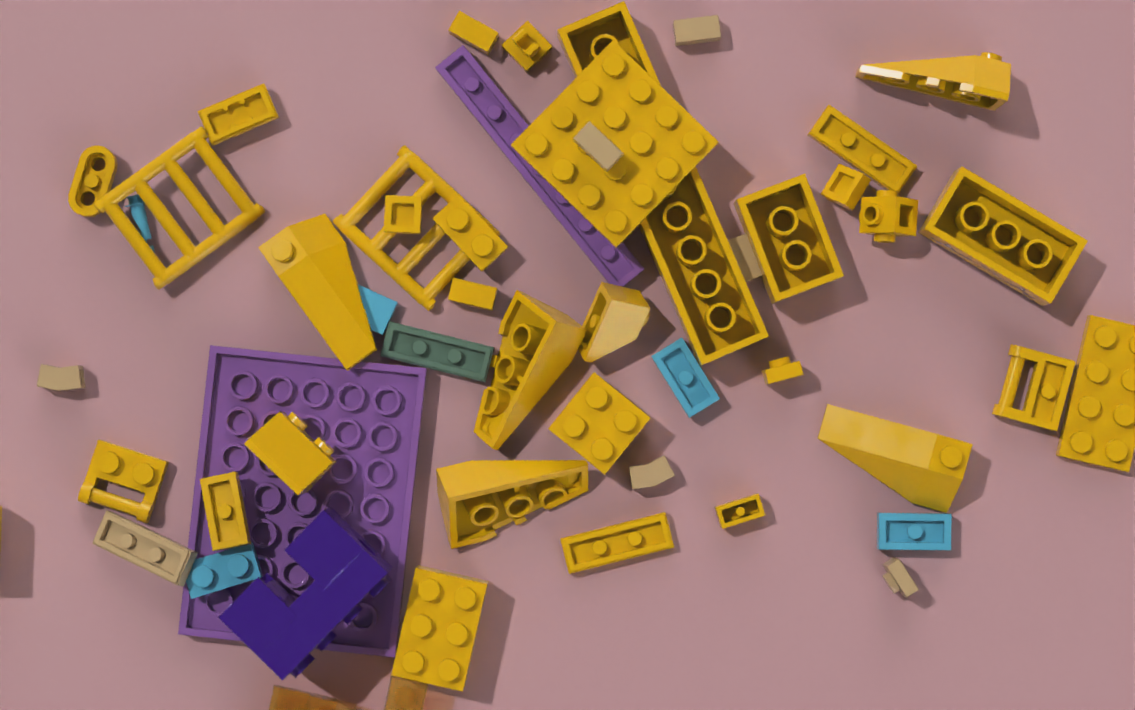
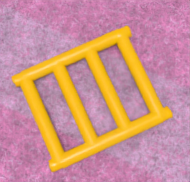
(168, 162)
(374, 246)

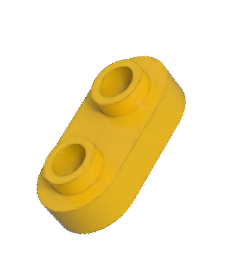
(89, 180)

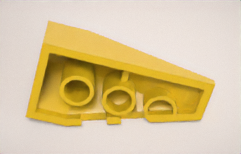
(964, 79)
(320, 277)
(532, 356)
(908, 460)
(491, 493)

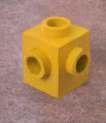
(888, 216)

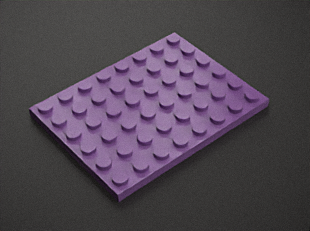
(373, 427)

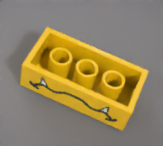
(1003, 236)

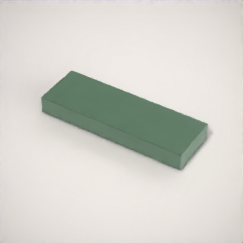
(437, 351)

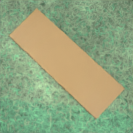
(145, 548)

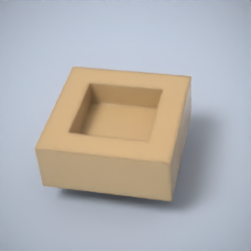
(898, 578)

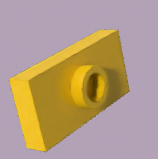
(238, 114)

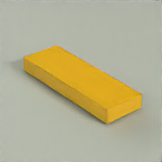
(862, 150)
(617, 542)

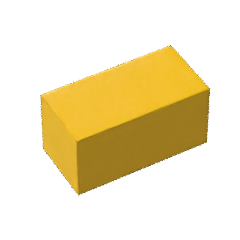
(473, 33)
(472, 294)
(739, 510)

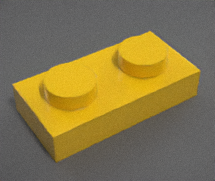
(470, 233)
(225, 511)

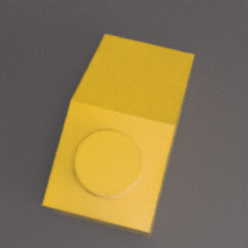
(613, 320)

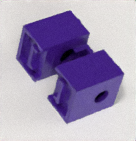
(289, 629)

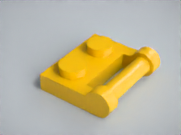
(1045, 391)
(126, 469)

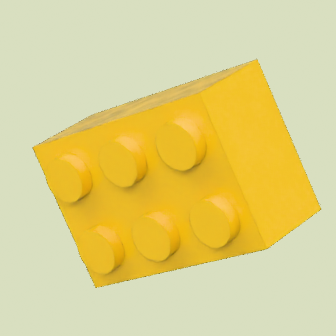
(788, 238)
(439, 628)

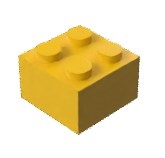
(599, 423)

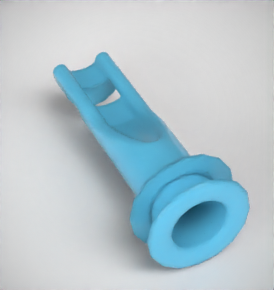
(139, 215)

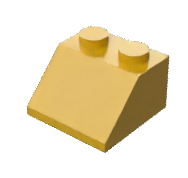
(291, 451)

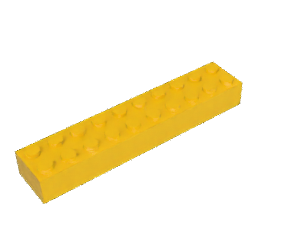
(684, 227)

